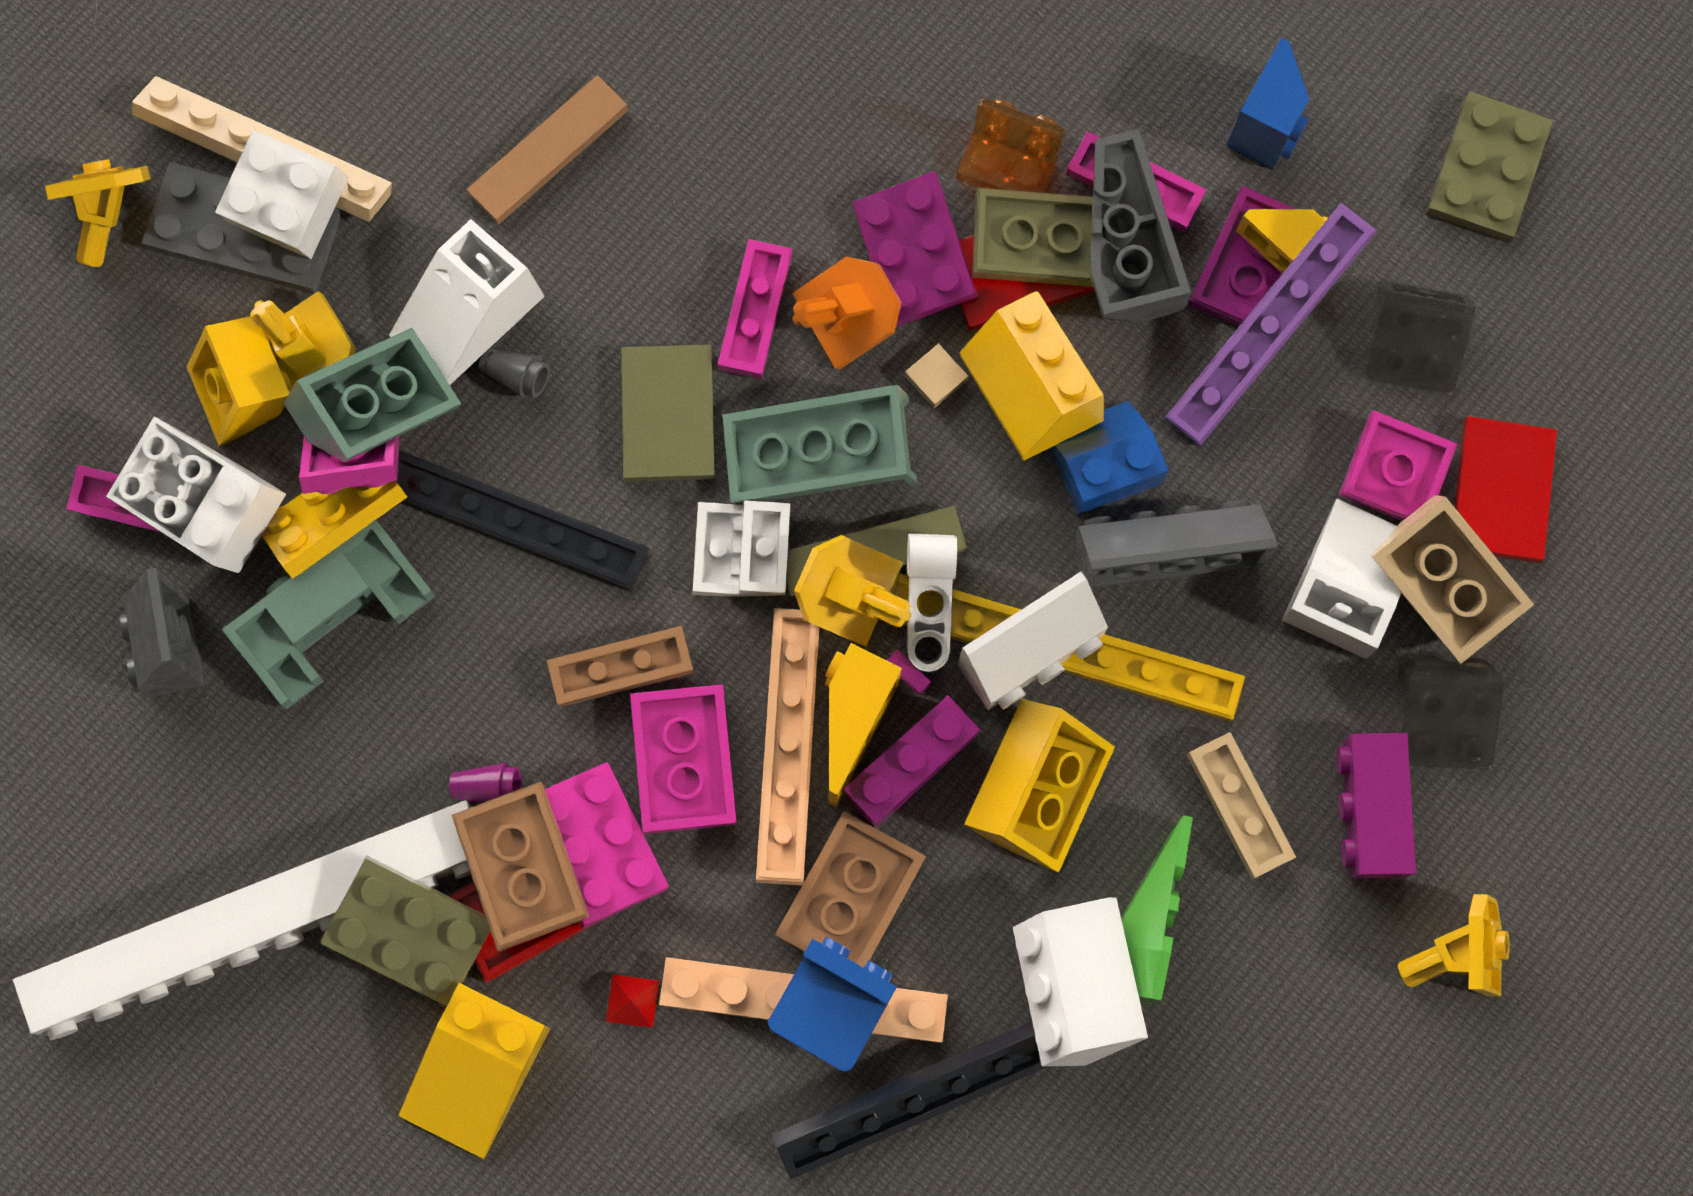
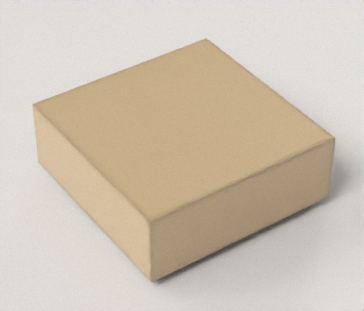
(936, 376)

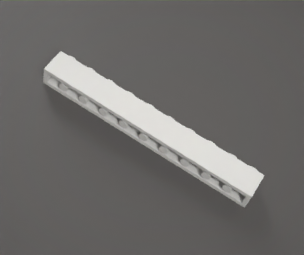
(228, 928)

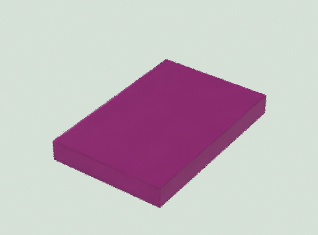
(1236, 272)

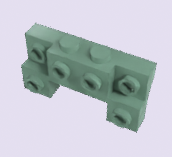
(316, 602)

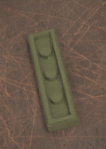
(887, 539)

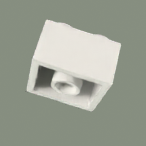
(282, 194)

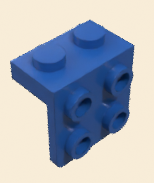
(832, 1004)

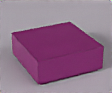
(910, 674)

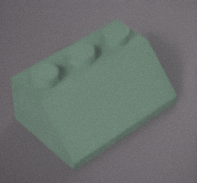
(371, 397)

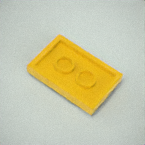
(320, 523)

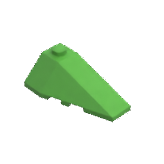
(1153, 911)

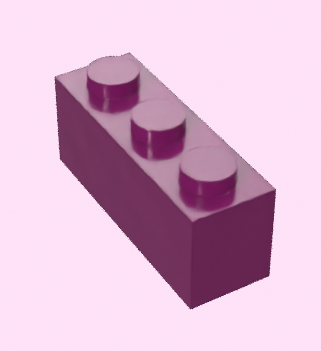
(911, 762)
(1376, 806)

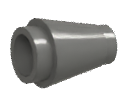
(516, 370)

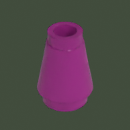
(484, 783)

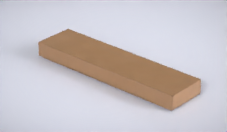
(547, 150)

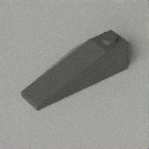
(1132, 244)

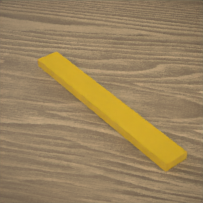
(1113, 664)

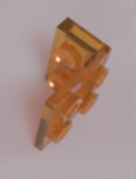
(1011, 149)

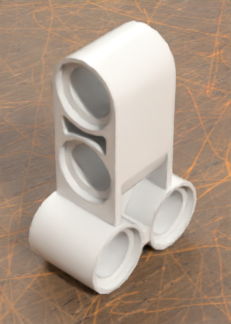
(930, 567)

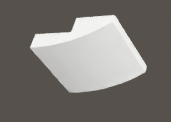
(741, 549)

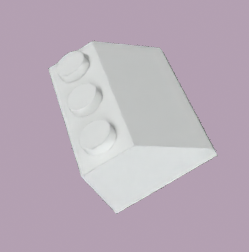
(1034, 643)
(1079, 983)

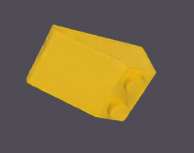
(858, 698)
(472, 1070)

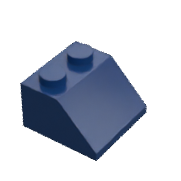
(1273, 111)
(1110, 460)

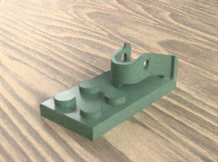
(818, 445)

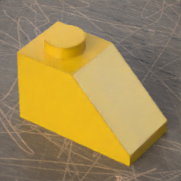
(1279, 232)

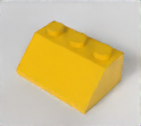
(1033, 377)
(1040, 784)

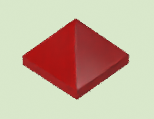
(632, 1001)

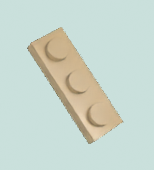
(1241, 806)

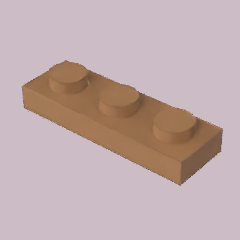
(620, 666)

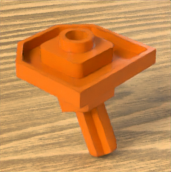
(848, 309)

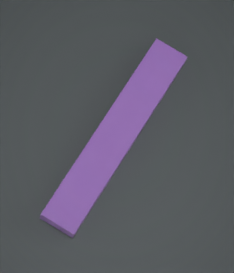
(1271, 323)

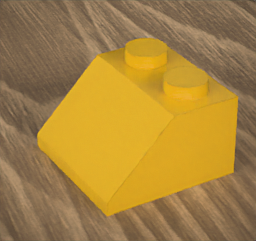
(237, 378)

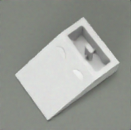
(467, 300)
(196, 496)
(1342, 587)

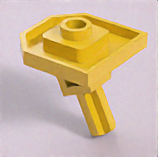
(97, 203)
(305, 336)
(849, 589)
(1469, 951)

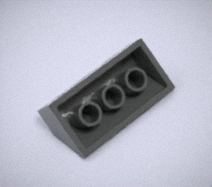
(1173, 545)

